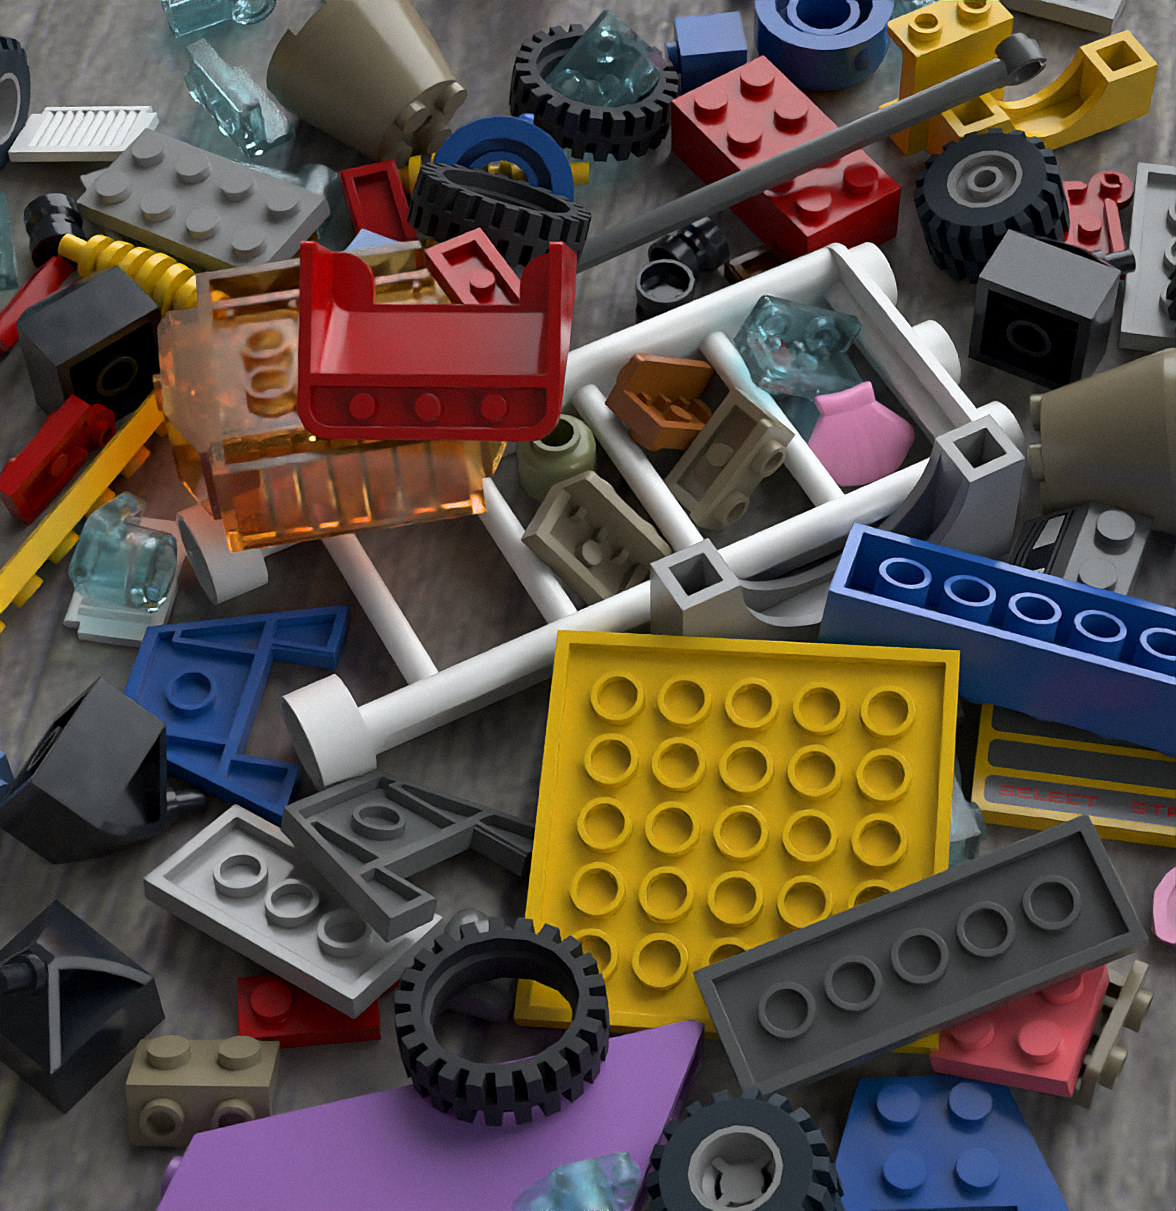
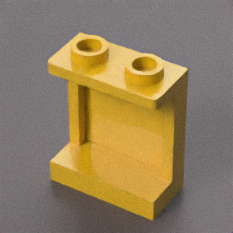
(942, 44)

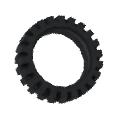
(585, 126)
(510, 212)
(518, 1084)

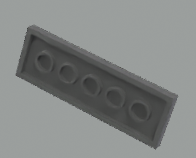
(920, 959)

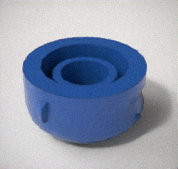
(823, 41)
(512, 141)

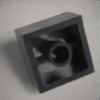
(1046, 308)
(92, 343)
(96, 781)
(70, 1006)

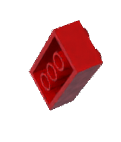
(759, 115)

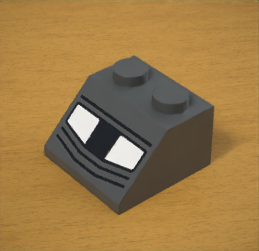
(1087, 546)

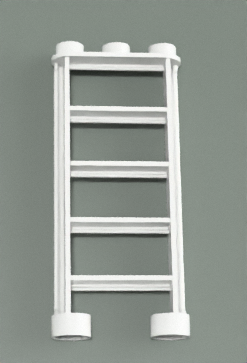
(915, 362)

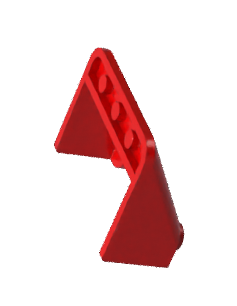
(431, 366)

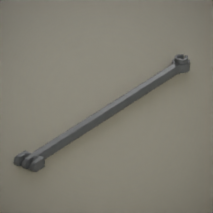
(1016, 63)

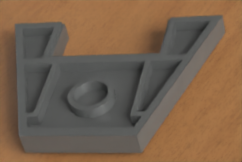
(386, 828)

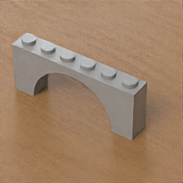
(959, 502)

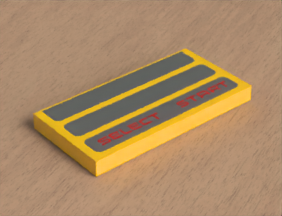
(1053, 772)

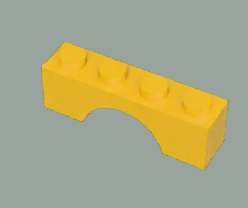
(1098, 90)

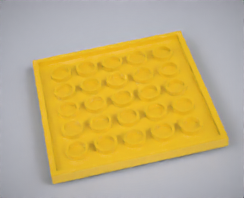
(728, 801)

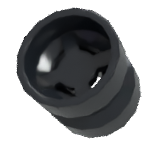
(47, 222)
(697, 246)
(662, 287)

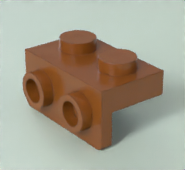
(662, 400)

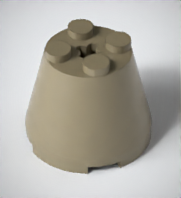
(368, 78)
(1111, 440)

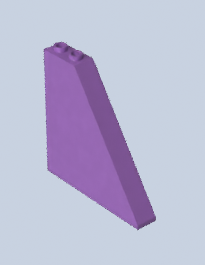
(407, 1156)

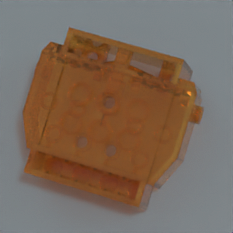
(237, 427)

